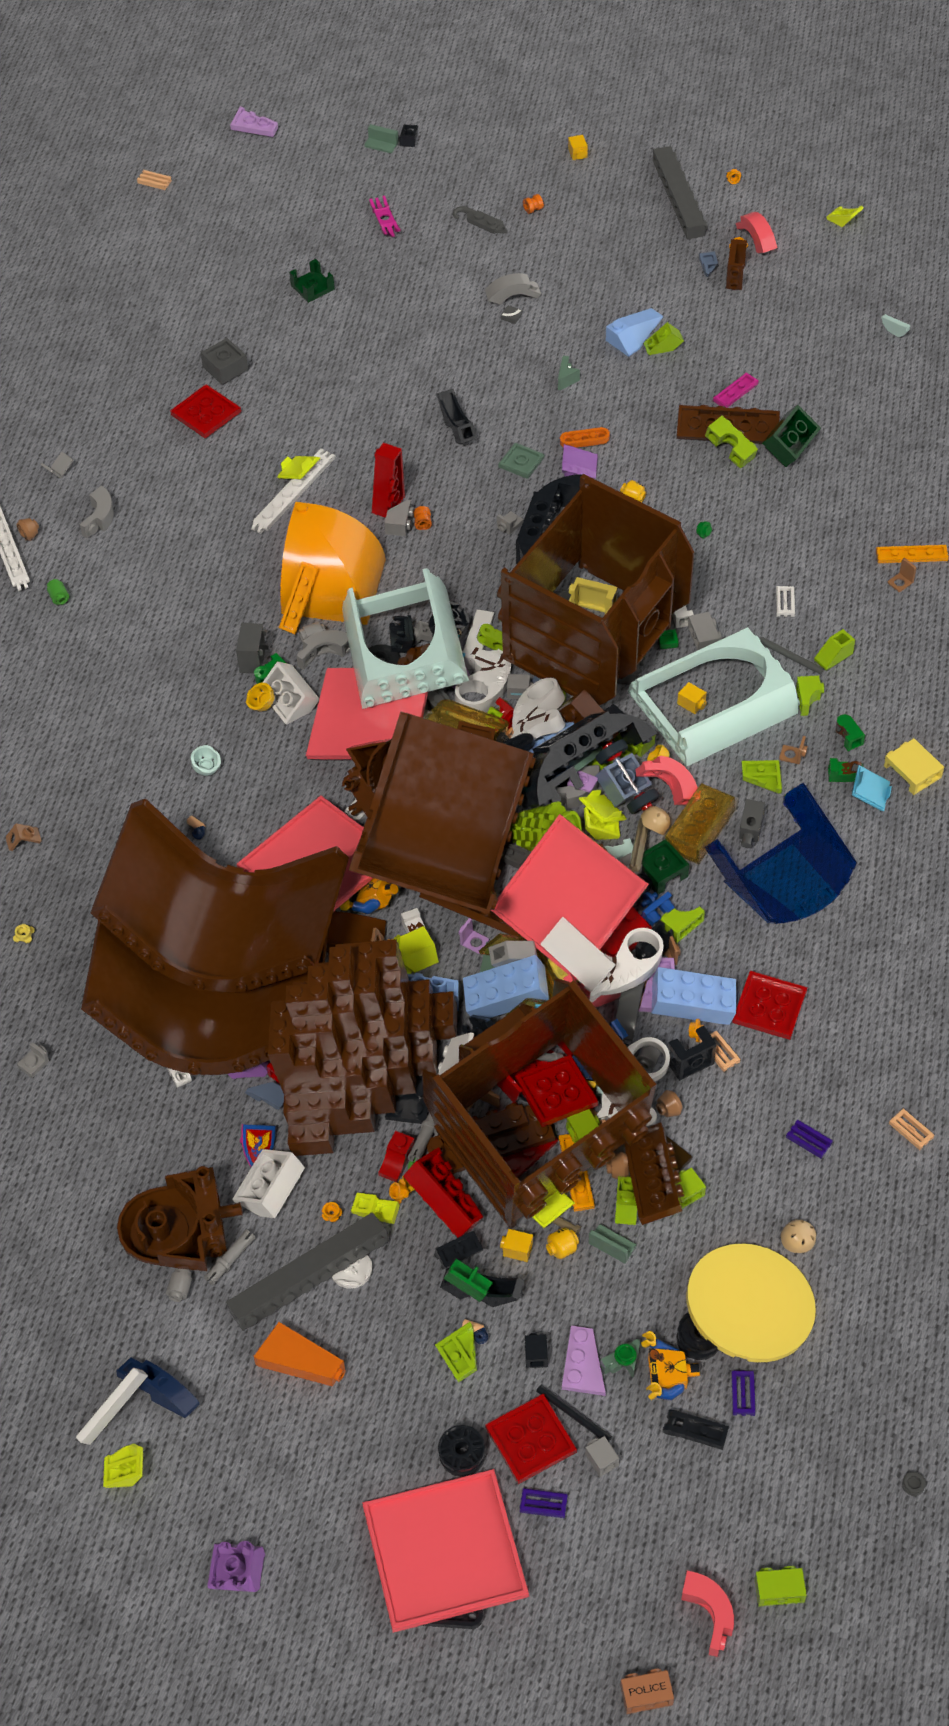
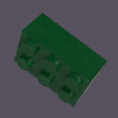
(791, 435)

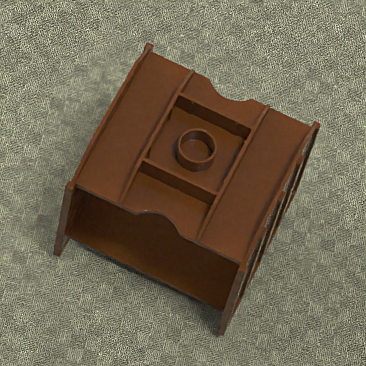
(618, 543)
(510, 1048)

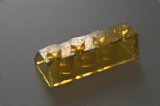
(700, 822)

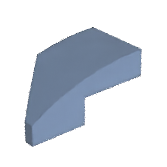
(708, 262)
(269, 1093)

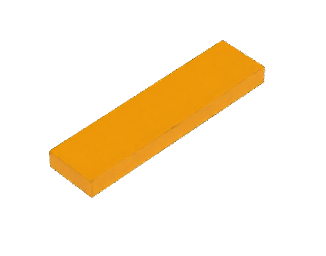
(919, 553)
(299, 597)
(581, 1193)

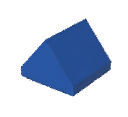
(619, 1030)

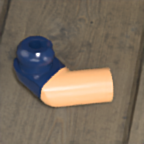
(199, 827)
(480, 1332)

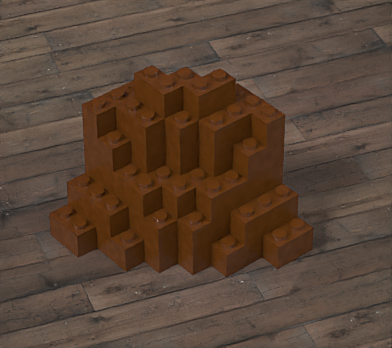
(353, 1042)

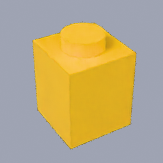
(577, 147)
(692, 698)
(517, 1245)

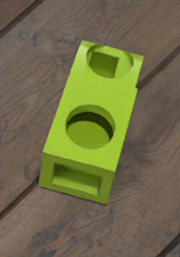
(490, 637)

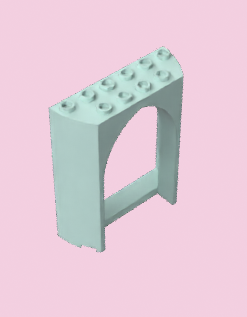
(435, 669)
(766, 707)

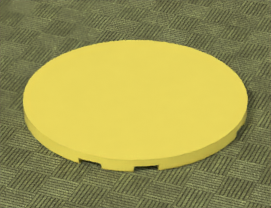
(750, 1302)

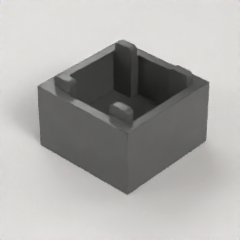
(224, 361)
(251, 647)

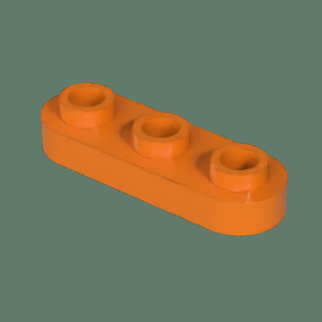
(585, 437)

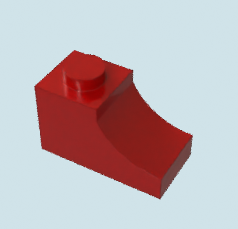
(396, 1156)

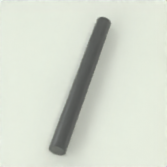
(781, 650)

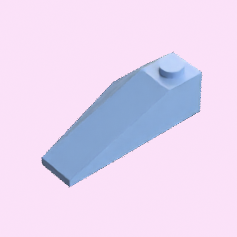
(631, 331)

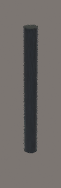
(573, 1413)

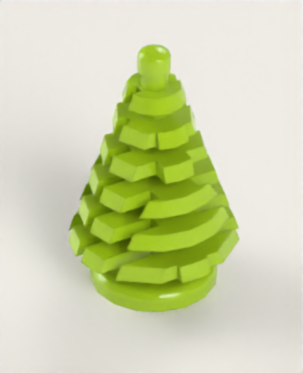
(534, 823)

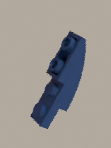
(162, 1387)

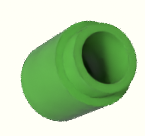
(57, 592)

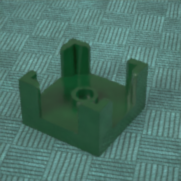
(313, 283)
(662, 864)

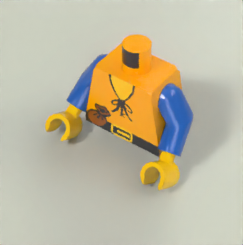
(371, 897)
(667, 1368)

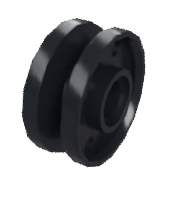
(693, 1346)
(461, 1437)

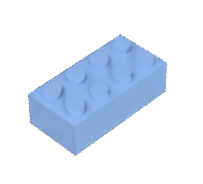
(505, 987)
(693, 996)

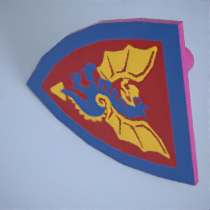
(256, 1138)

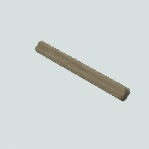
(638, 847)

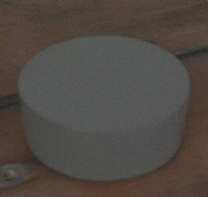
(913, 1483)

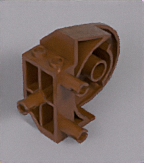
(365, 775)
(177, 1222)

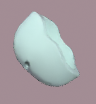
(206, 765)

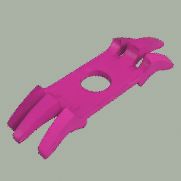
(384, 211)

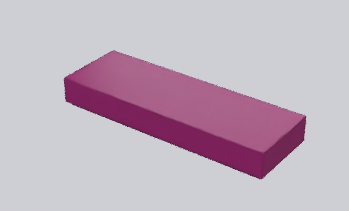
(735, 390)

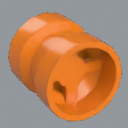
(533, 203)
(422, 518)

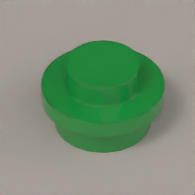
(704, 529)
(625, 1355)

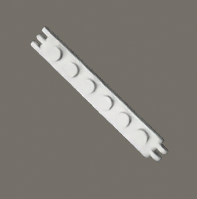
(290, 493)
(11, 556)

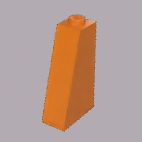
(299, 1357)

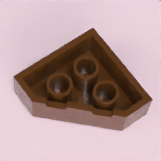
(580, 707)

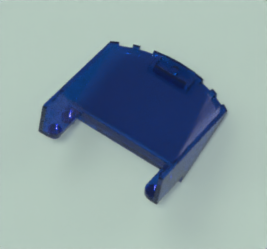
(798, 873)

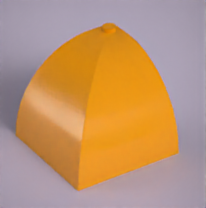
(341, 548)

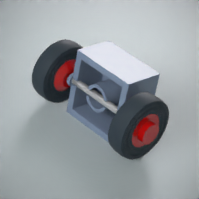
(620, 778)

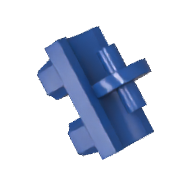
(650, 912)

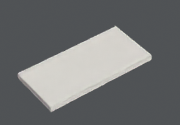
(577, 954)

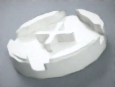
(355, 1274)

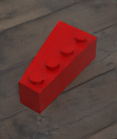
(388, 479)
(443, 1193)

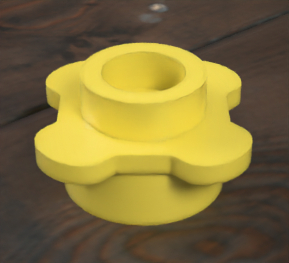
(23, 928)

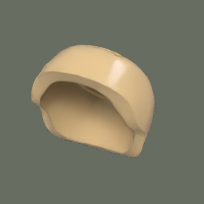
(656, 819)
(802, 1232)

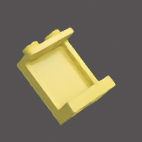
(592, 594)
(914, 765)

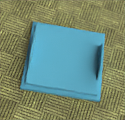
(871, 788)

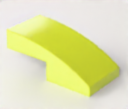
(383, 1209)

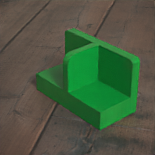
(468, 1280)

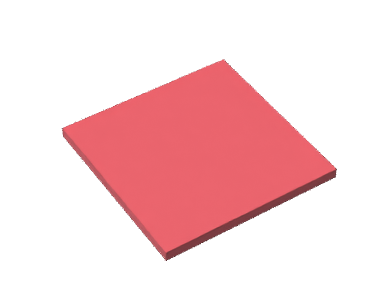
(344, 723)
(310, 832)
(572, 880)
(444, 1550)

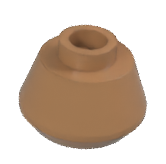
(27, 528)
(669, 1104)
(618, 1166)

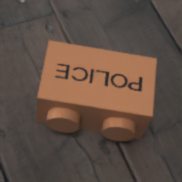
(646, 1691)

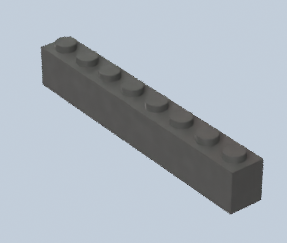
(679, 192)
(307, 1271)

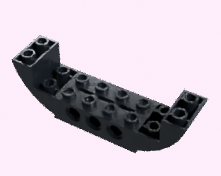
(543, 511)
(572, 743)

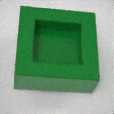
(668, 639)

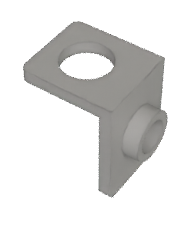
(60, 465)

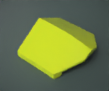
(843, 216)
(600, 830)
(418, 949)
(123, 1467)

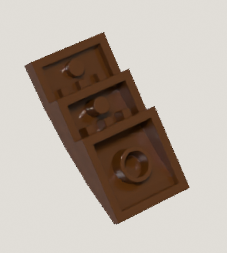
(352, 928)

